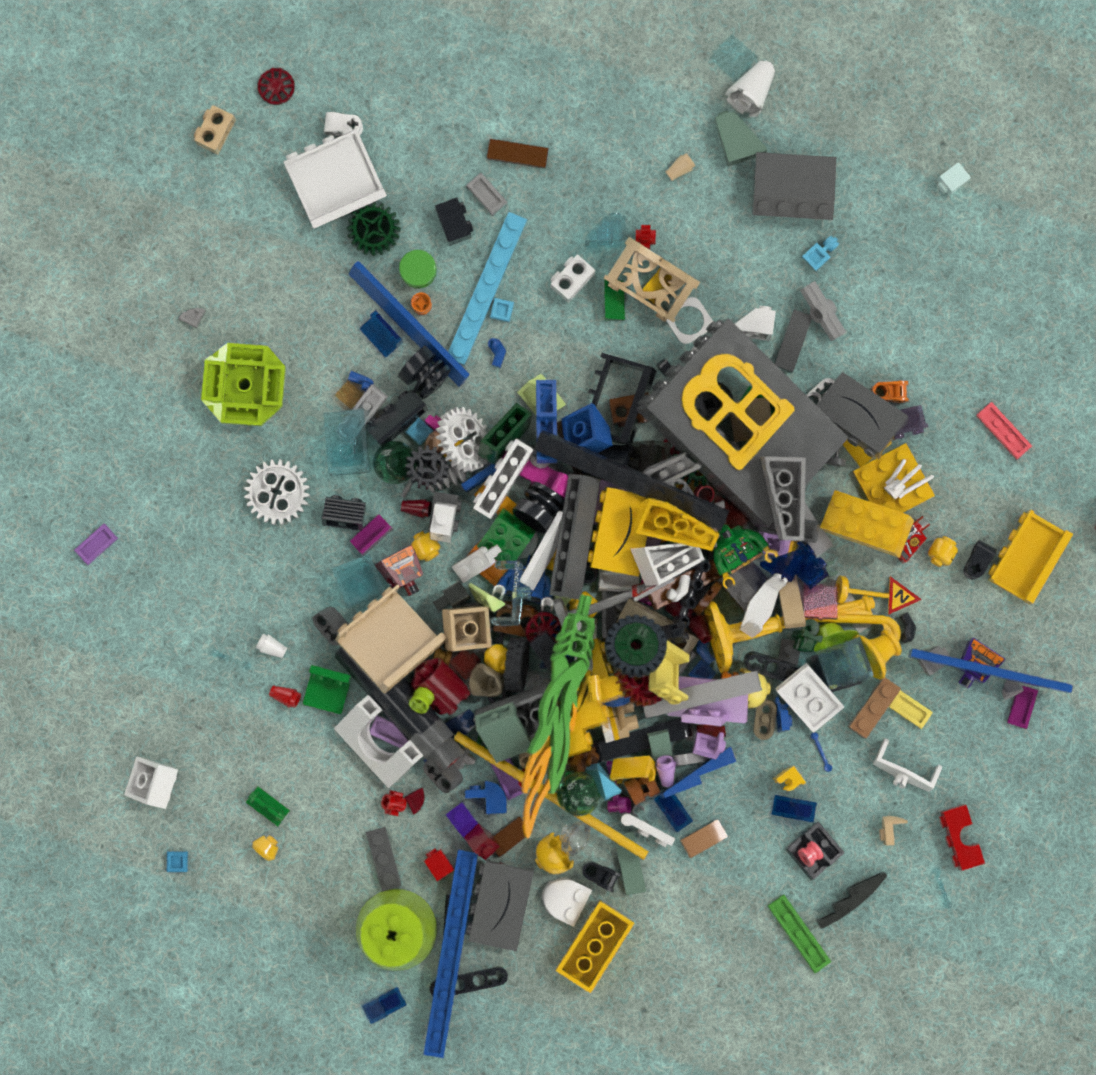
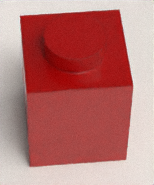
(438, 864)

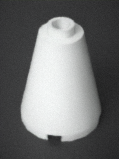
(751, 89)

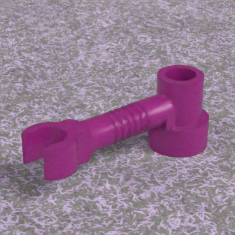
(618, 803)

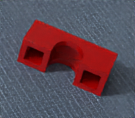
(954, 821)

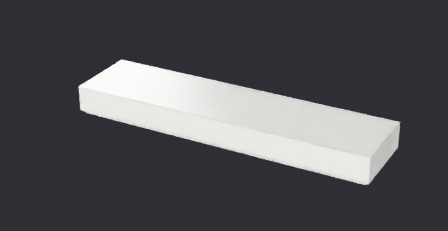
(543, 554)

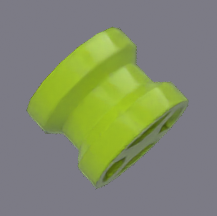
(421, 700)

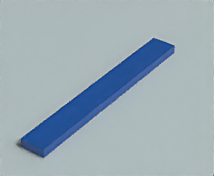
(406, 321)
(990, 671)

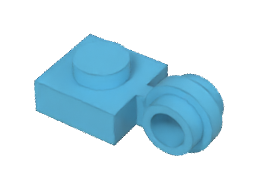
(817, 256)

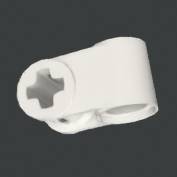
(338, 122)

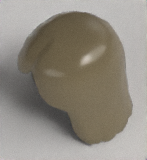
(486, 681)

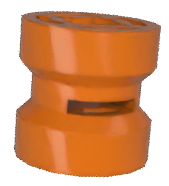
(421, 303)

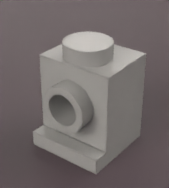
(928, 667)

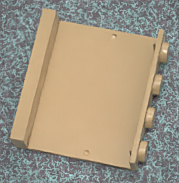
(388, 639)

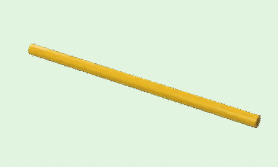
(518, 775)

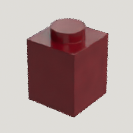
(481, 841)

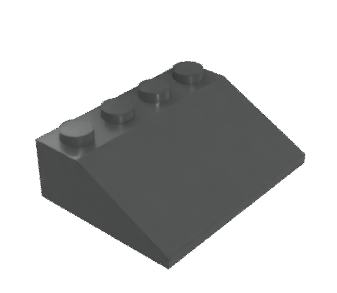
(794, 186)

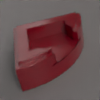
(415, 800)

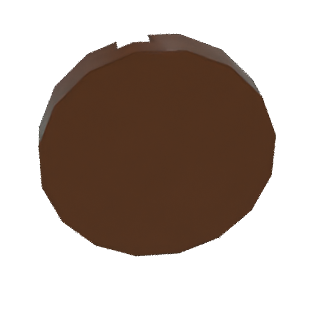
(707, 598)

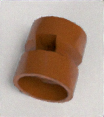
(636, 792)

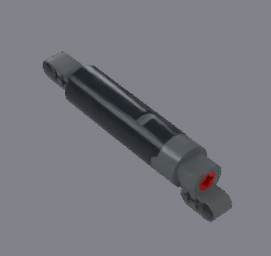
(423, 730)

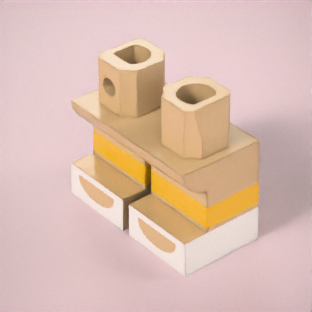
(619, 724)

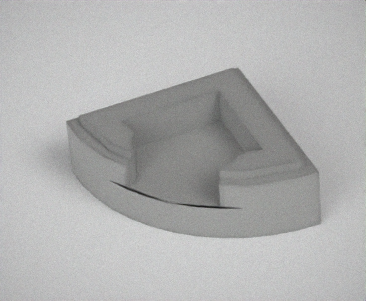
(192, 316)
(1011, 689)

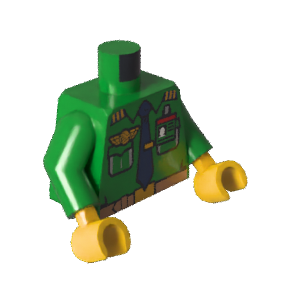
(738, 548)

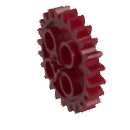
(636, 687)

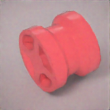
(810, 854)

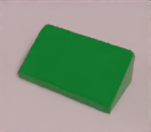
(613, 303)

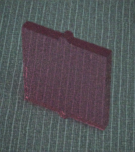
(820, 602)

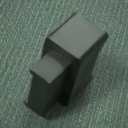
(453, 596)

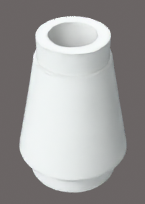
(271, 646)

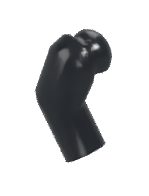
(910, 628)

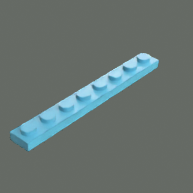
(487, 287)

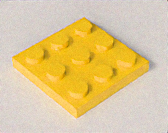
(875, 474)

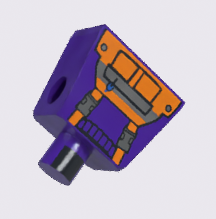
(981, 654)

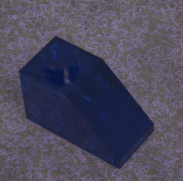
(794, 808)

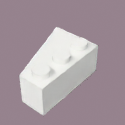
(665, 561)

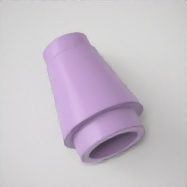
(666, 769)

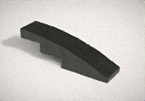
(857, 895)

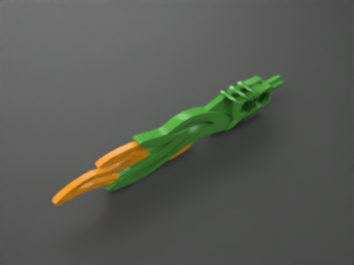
(556, 721)

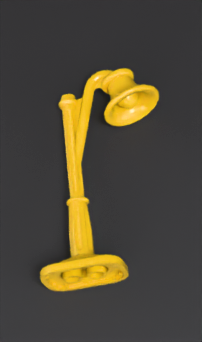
(878, 649)

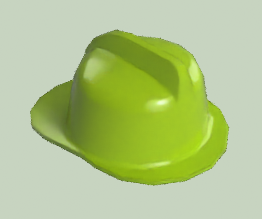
(833, 634)

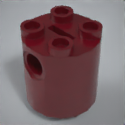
(443, 683)

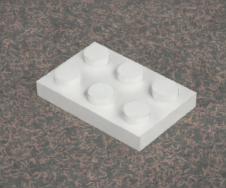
(809, 697)

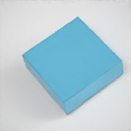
(502, 310)
(419, 431)

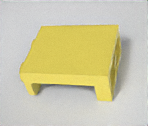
(666, 678)

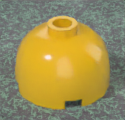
(551, 856)

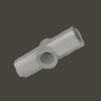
(823, 311)

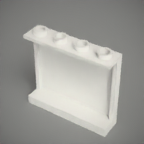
(334, 177)

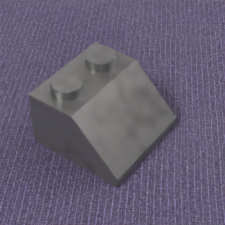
(747, 583)

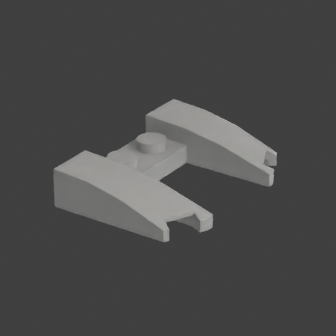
(673, 469)

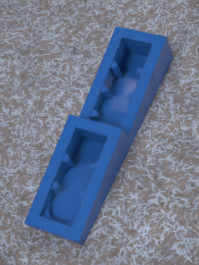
(693, 778)

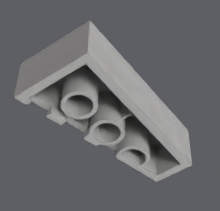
(786, 494)

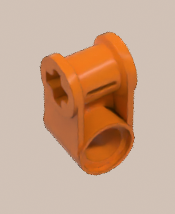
(893, 391)

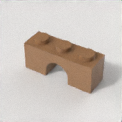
(874, 708)

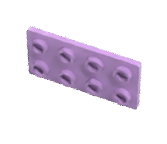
(713, 713)

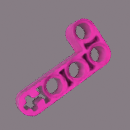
(545, 476)

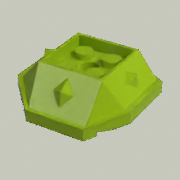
(225, 373)

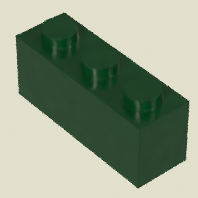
(508, 428)

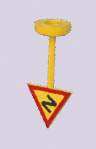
(898, 595)

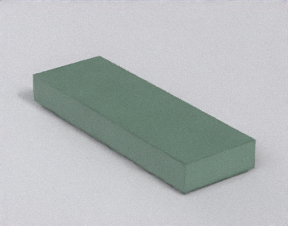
(661, 746)
(630, 868)

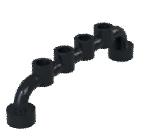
(696, 584)

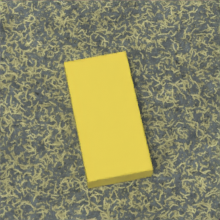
(910, 709)

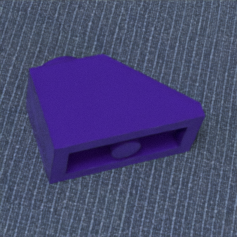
(462, 819)

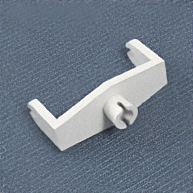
(762, 605)
(903, 775)

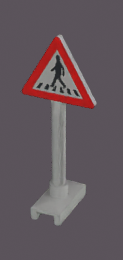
(638, 592)

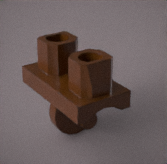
(580, 761)

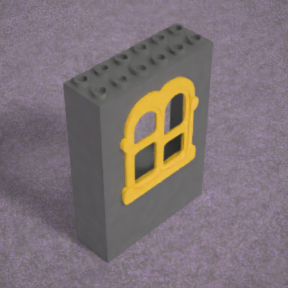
(793, 430)

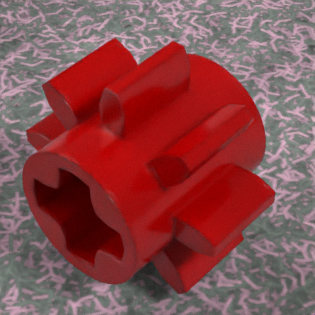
(645, 236)
(393, 803)

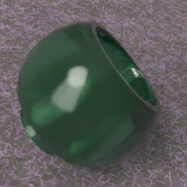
(390, 462)
(578, 794)

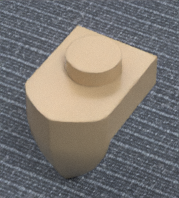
(887, 833)

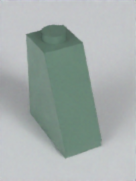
(737, 138)

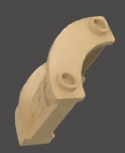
(640, 254)

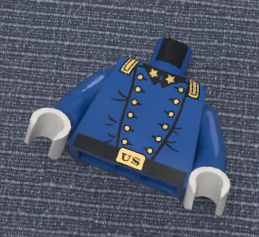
(538, 595)

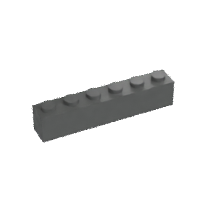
(574, 536)

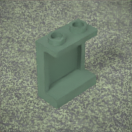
(503, 732)

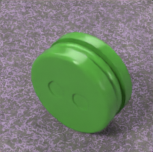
(417, 269)

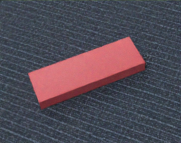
(1004, 430)

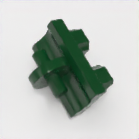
(806, 636)

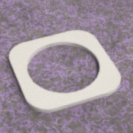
(686, 339)

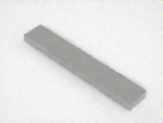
(709, 693)

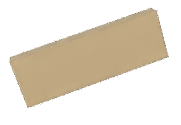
(792, 605)

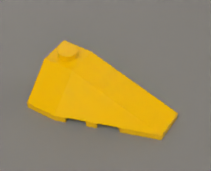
(669, 523)

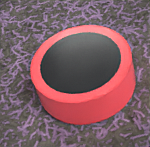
(705, 493)

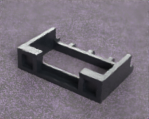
(646, 382)

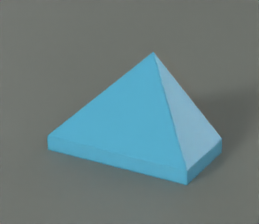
(605, 786)

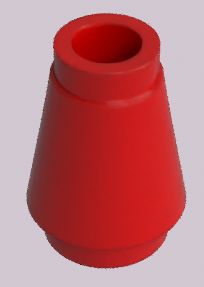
(286, 696)

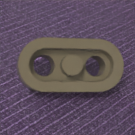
(763, 719)

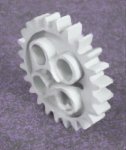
(455, 426)
(294, 498)

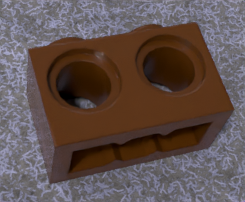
(624, 402)
(526, 611)

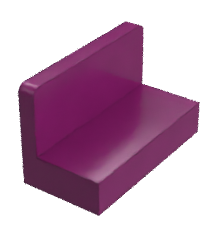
(371, 535)

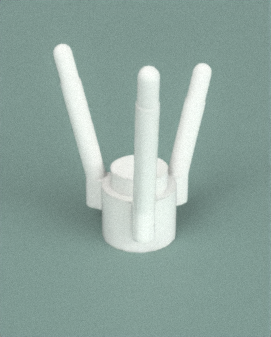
(896, 487)

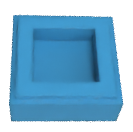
(177, 861)

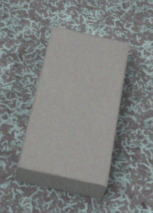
(486, 194)

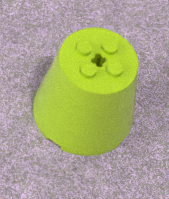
(410, 918)

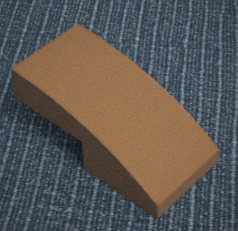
(703, 838)

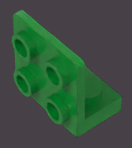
(509, 534)
(327, 689)

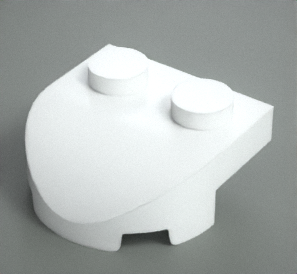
(565, 899)

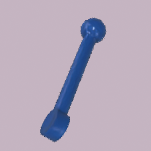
(814, 736)

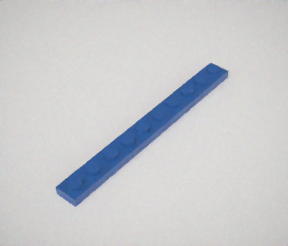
(450, 954)

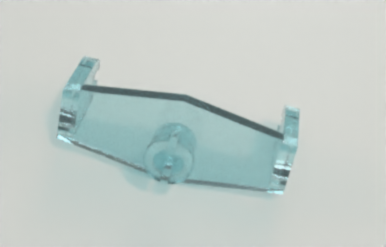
(519, 593)

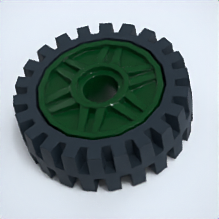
(632, 661)

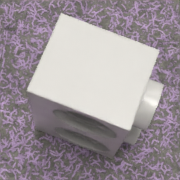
(576, 281)

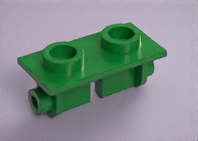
(267, 806)

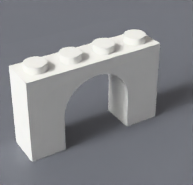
(356, 732)

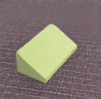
(485, 598)

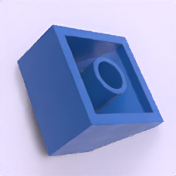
(587, 429)

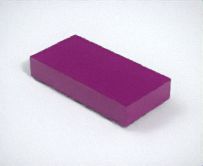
(1022, 707)

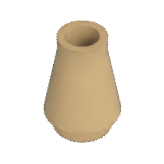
(680, 167)

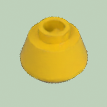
(266, 847)

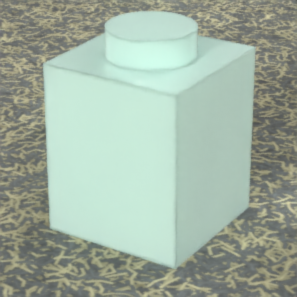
(953, 179)

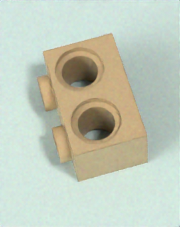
(219, 131)

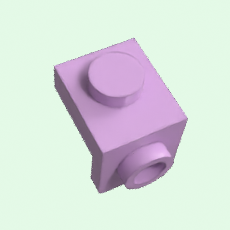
(708, 745)

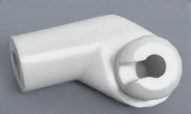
(682, 590)

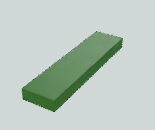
(799, 933)

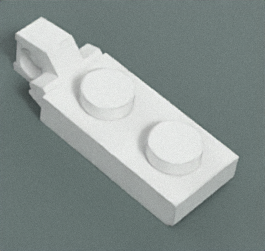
(476, 562)

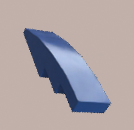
(546, 413)

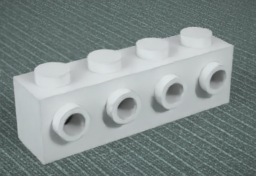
(505, 476)

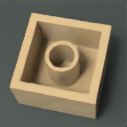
(466, 628)

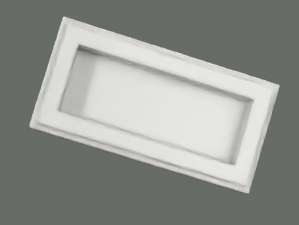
(616, 581)

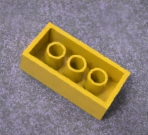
(867, 523)
(595, 946)

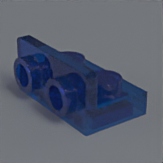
(812, 569)

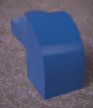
(494, 794)

